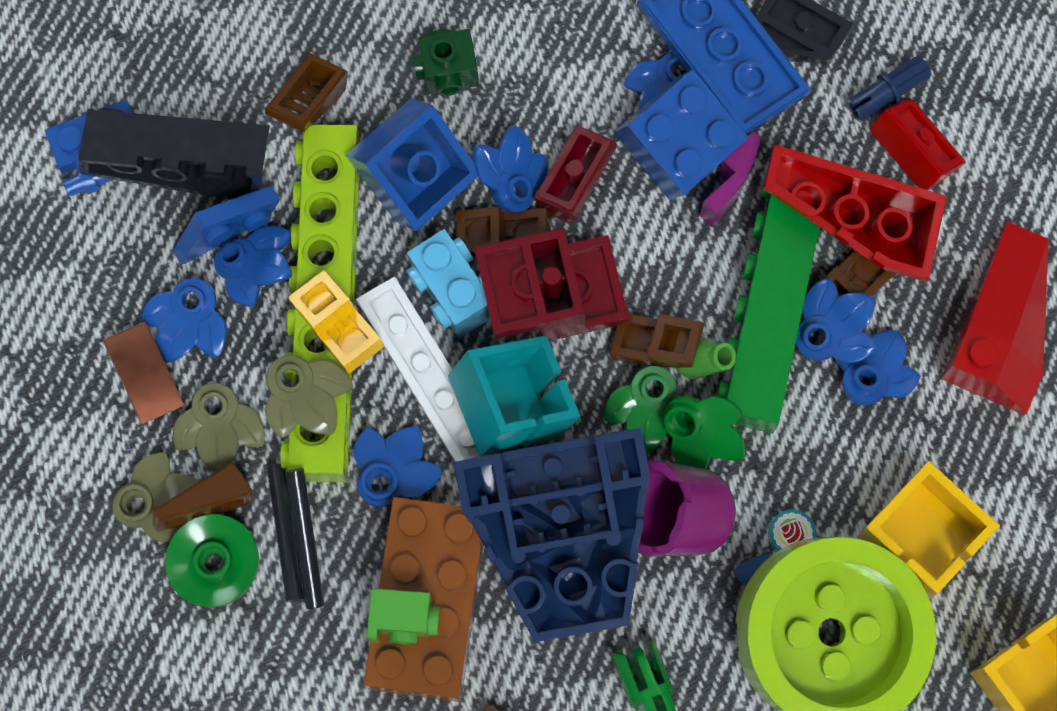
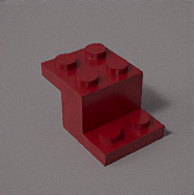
(551, 285)

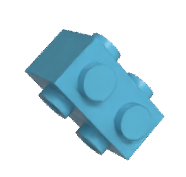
(444, 272)

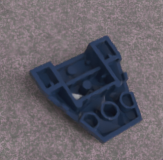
(562, 527)

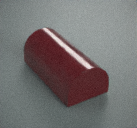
(575, 173)

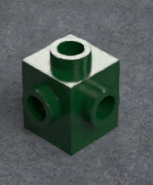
(446, 62)

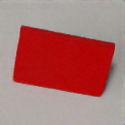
(916, 144)

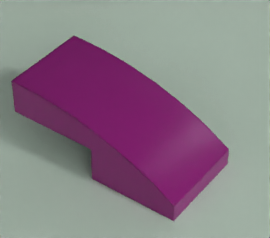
(735, 173)

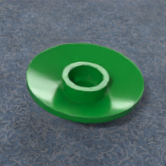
(196, 544)

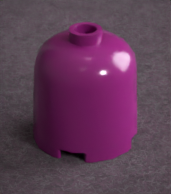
(685, 511)

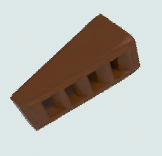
(313, 71)
(212, 495)

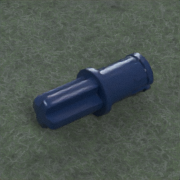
(889, 88)

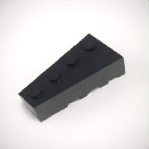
(174, 152)

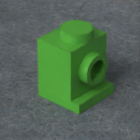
(402, 616)

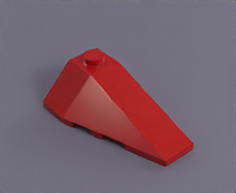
(871, 214)
(1004, 331)

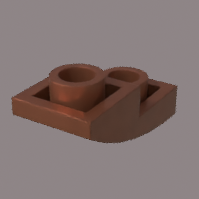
(143, 372)

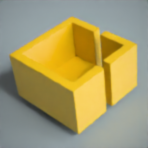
(930, 526)
(1024, 673)

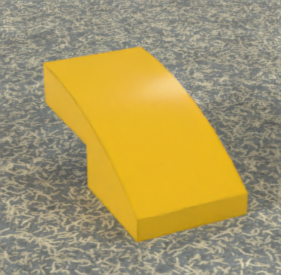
(336, 321)

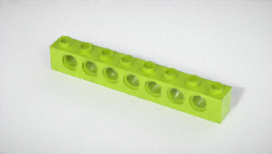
(320, 149)

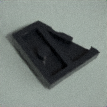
(804, 29)

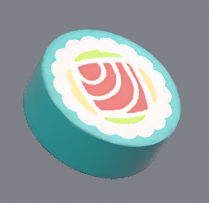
(790, 528)

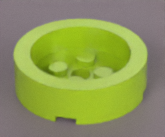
(882, 620)

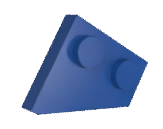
(224, 222)

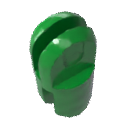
(651, 695)

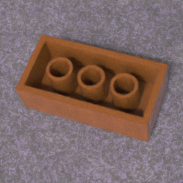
(440, 554)

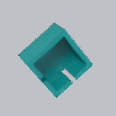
(500, 392)

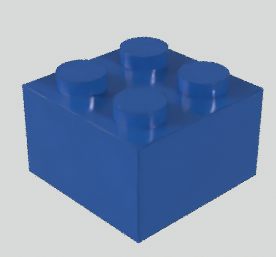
(681, 135)
(413, 164)

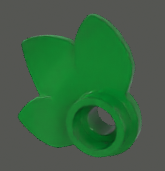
(638, 410)
(708, 435)

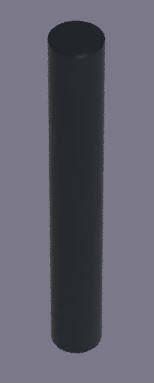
(285, 534)
(305, 538)

